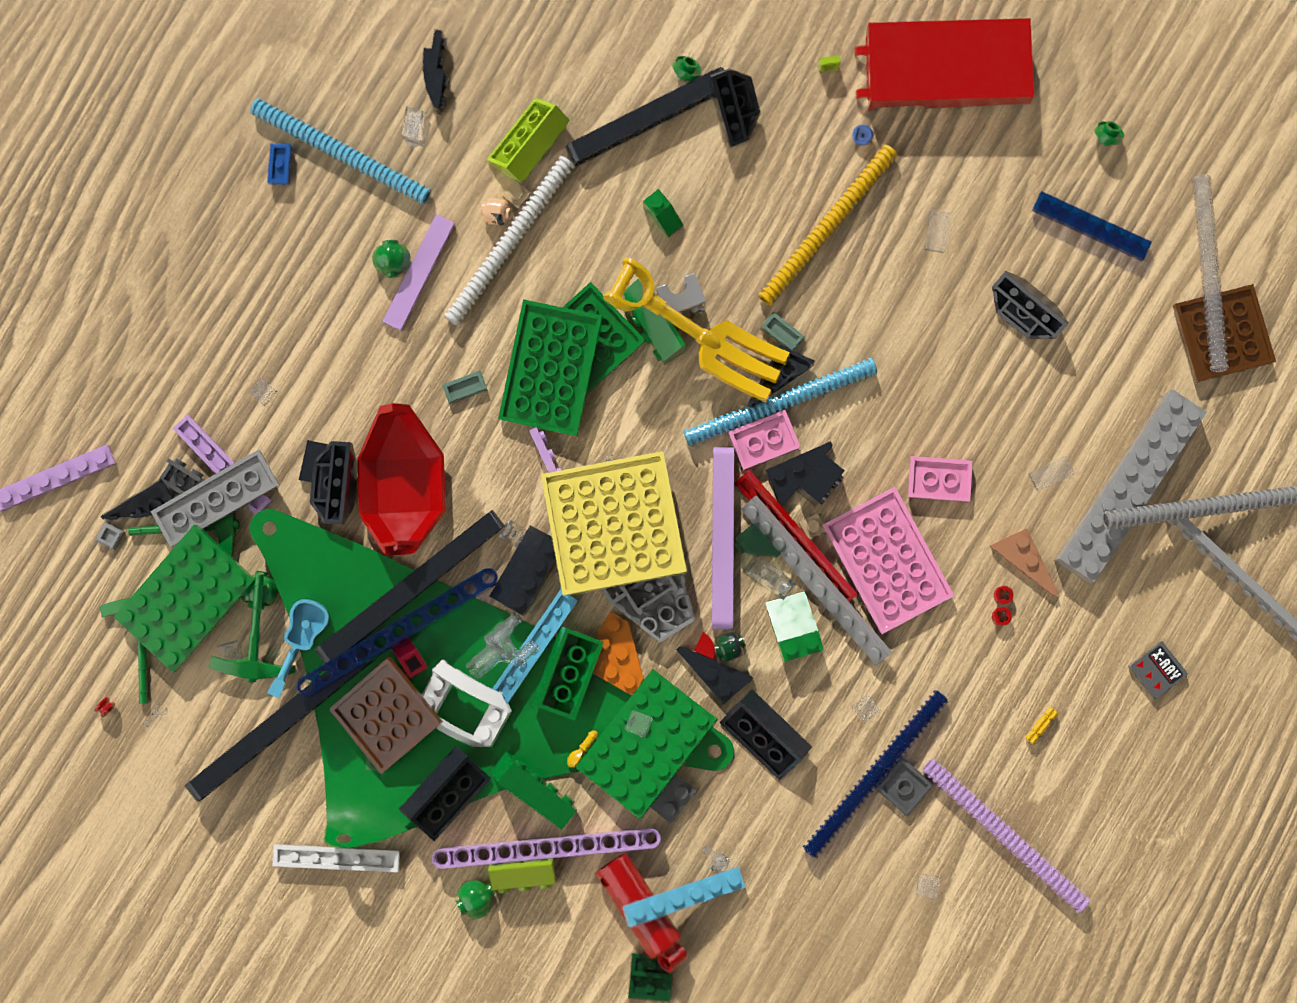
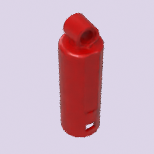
(656, 936)

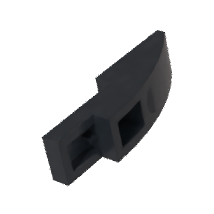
(434, 77)

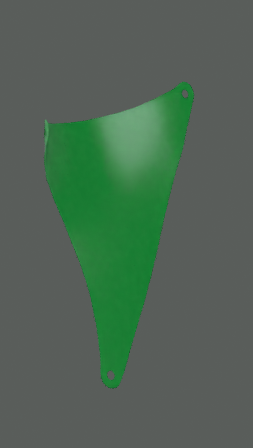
(347, 581)

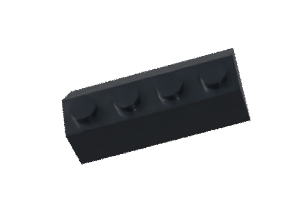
(526, 571)
(765, 734)
(444, 793)

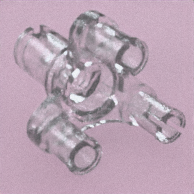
(501, 649)

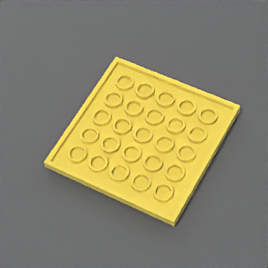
(613, 523)

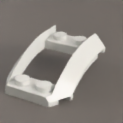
(494, 718)

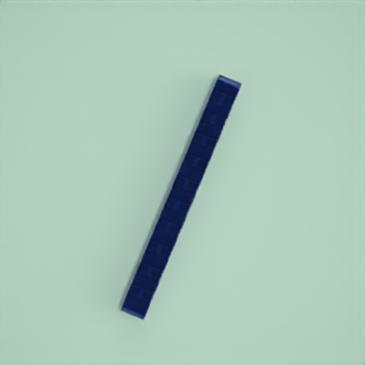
(391, 640)

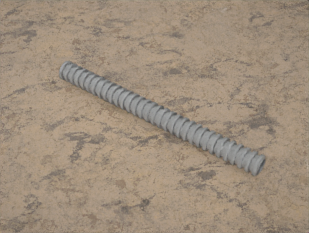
(1200, 507)

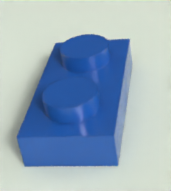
(279, 164)

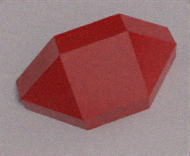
(400, 480)

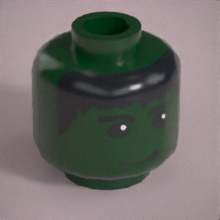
(729, 646)

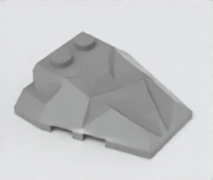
(655, 605)

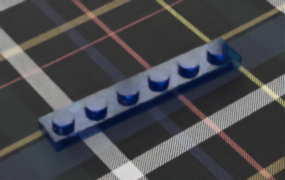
(1091, 226)

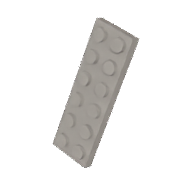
(216, 497)

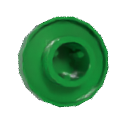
(686, 68)
(1109, 133)

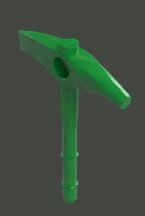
(224, 529)
(113, 608)
(251, 667)

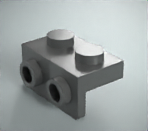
(179, 477)

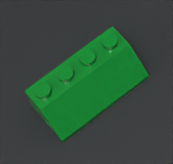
(656, 329)
(567, 673)

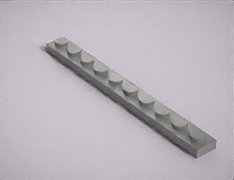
(1237, 575)
(817, 581)

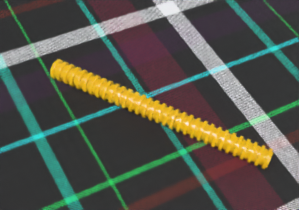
(828, 224)

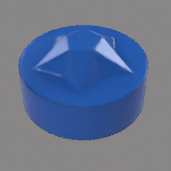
(863, 135)

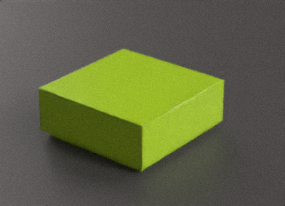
(829, 63)

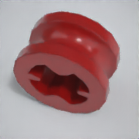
(1003, 601)
(995, 618)
(104, 707)

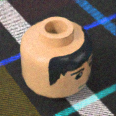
(496, 211)

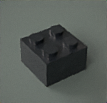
(820, 480)

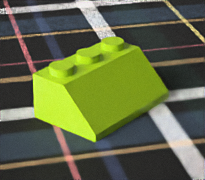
(522, 875)

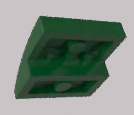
(649, 979)

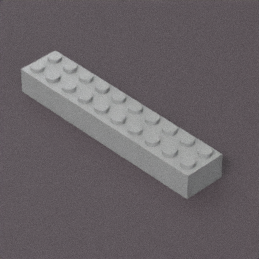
(1131, 484)

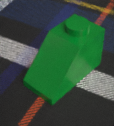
(662, 213)

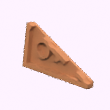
(1023, 554)

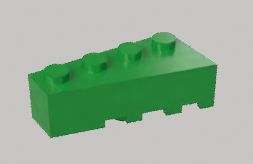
(533, 790)

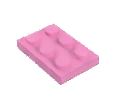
(764, 440)
(939, 479)

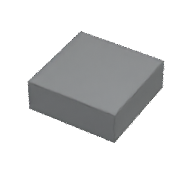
(110, 536)

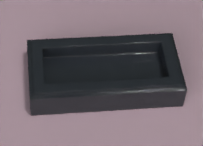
(312, 451)

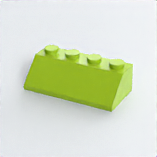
(528, 139)

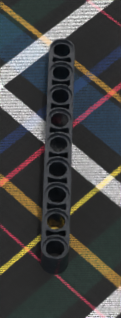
(641, 119)

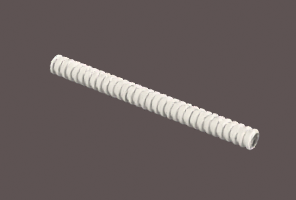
(509, 241)

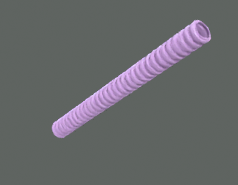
(1007, 836)

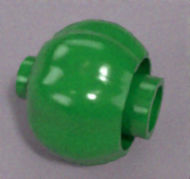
(391, 258)
(269, 593)
(475, 899)

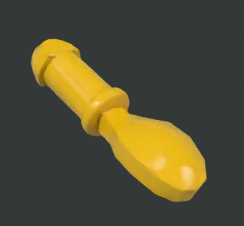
(576, 756)

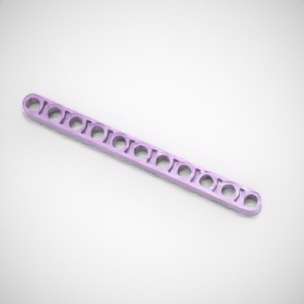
(537, 853)

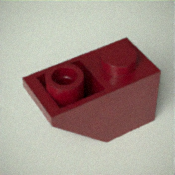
(409, 658)

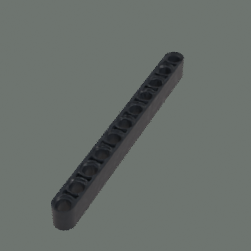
(410, 587)
(267, 733)

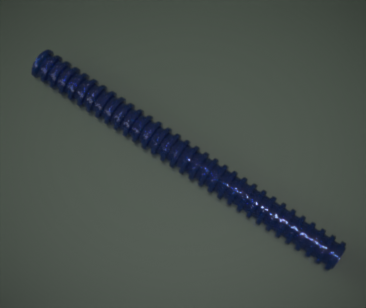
(875, 774)

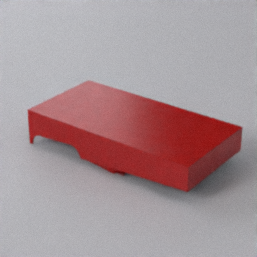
(948, 63)

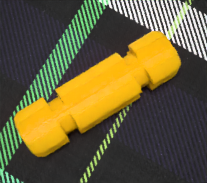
(1041, 725)

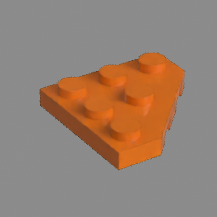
(618, 656)

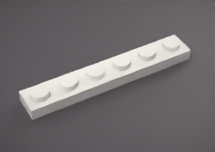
(336, 858)

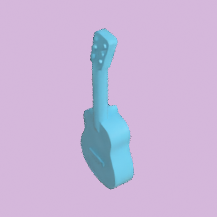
(306, 622)

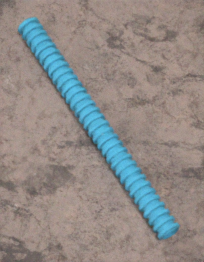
(340, 151)
(781, 401)

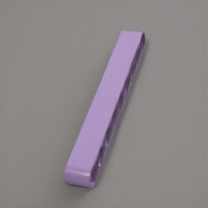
(722, 538)

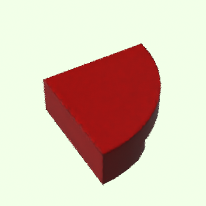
(705, 646)

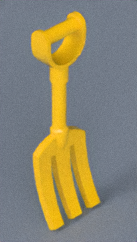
(711, 341)

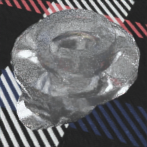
(719, 862)

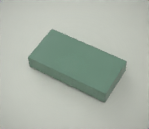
(782, 332)
(464, 387)

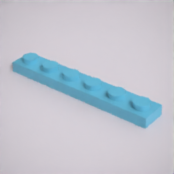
(542, 636)
(683, 897)

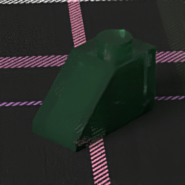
(755, 543)

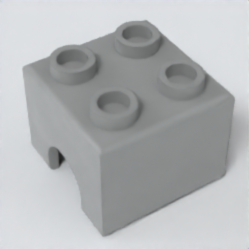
(689, 302)

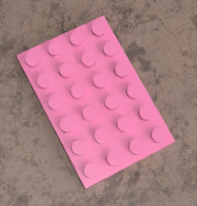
(888, 560)

